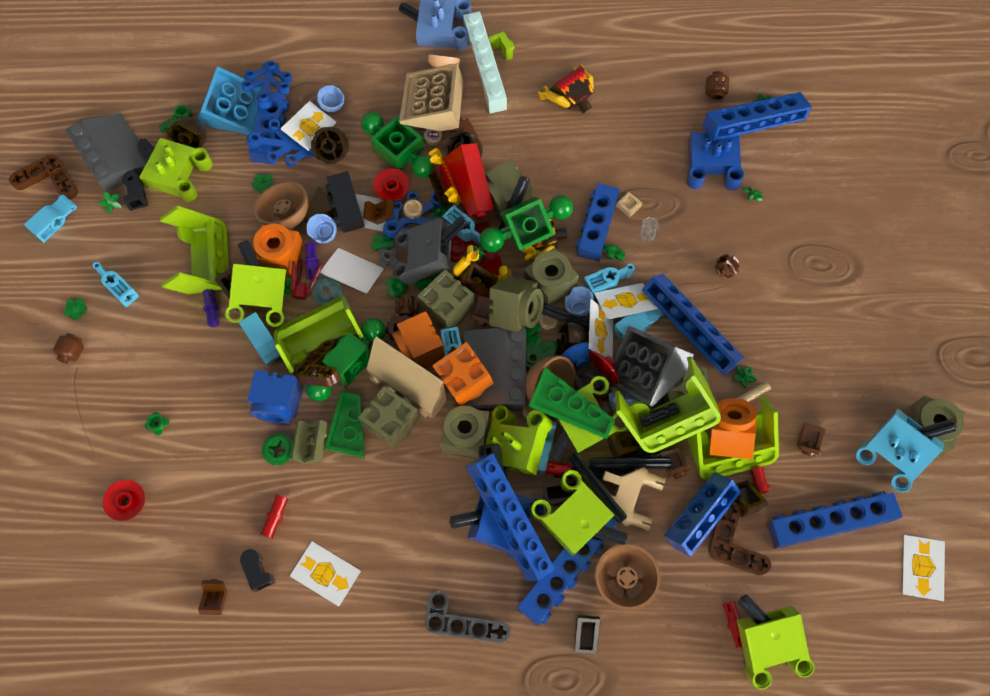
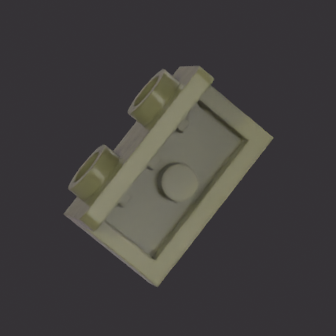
(309, 442)

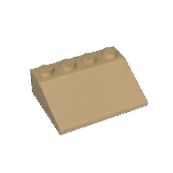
(433, 98)
(406, 379)

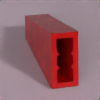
(470, 180)

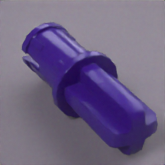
(311, 259)
(211, 308)

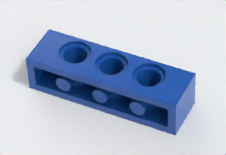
(276, 111)
(608, 197)
(702, 514)

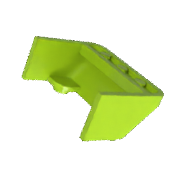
(208, 250)
(313, 328)
(696, 414)
(765, 447)

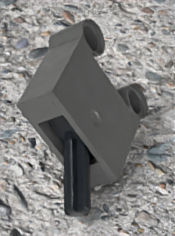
(427, 249)

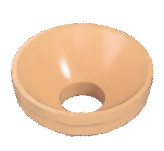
(438, 61)

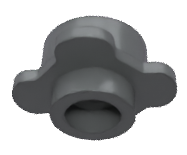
(388, 262)

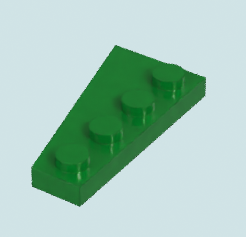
(566, 404)

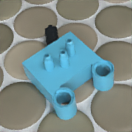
(906, 446)

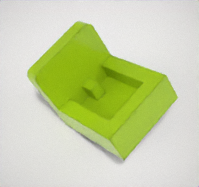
(501, 41)

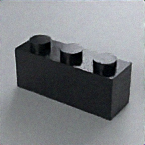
(344, 202)

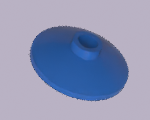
(578, 354)

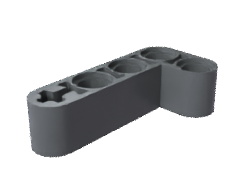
(468, 623)

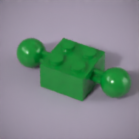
(397, 144)
(526, 223)
(349, 357)

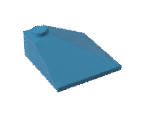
(228, 105)

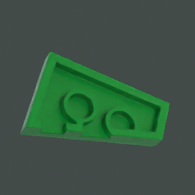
(346, 430)

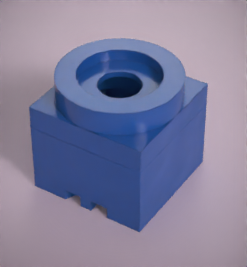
(274, 397)

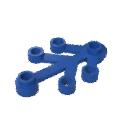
(270, 70)
(285, 145)
(399, 225)

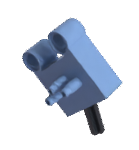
(437, 21)

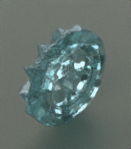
(322, 298)

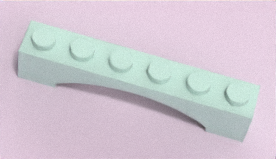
(489, 74)

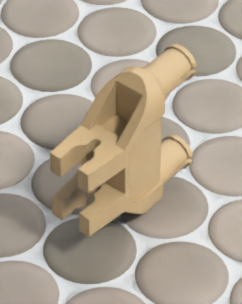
(628, 490)

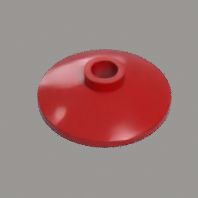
(391, 178)
(605, 365)
(116, 495)

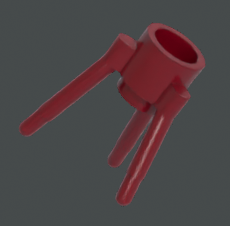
(298, 288)

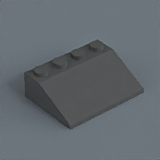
(108, 149)
(505, 360)
(648, 366)

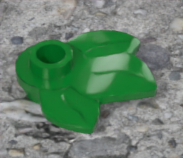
(539, 349)

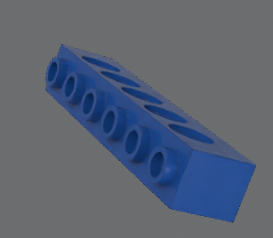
(756, 116)
(692, 324)
(886, 506)
(510, 517)
(530, 607)

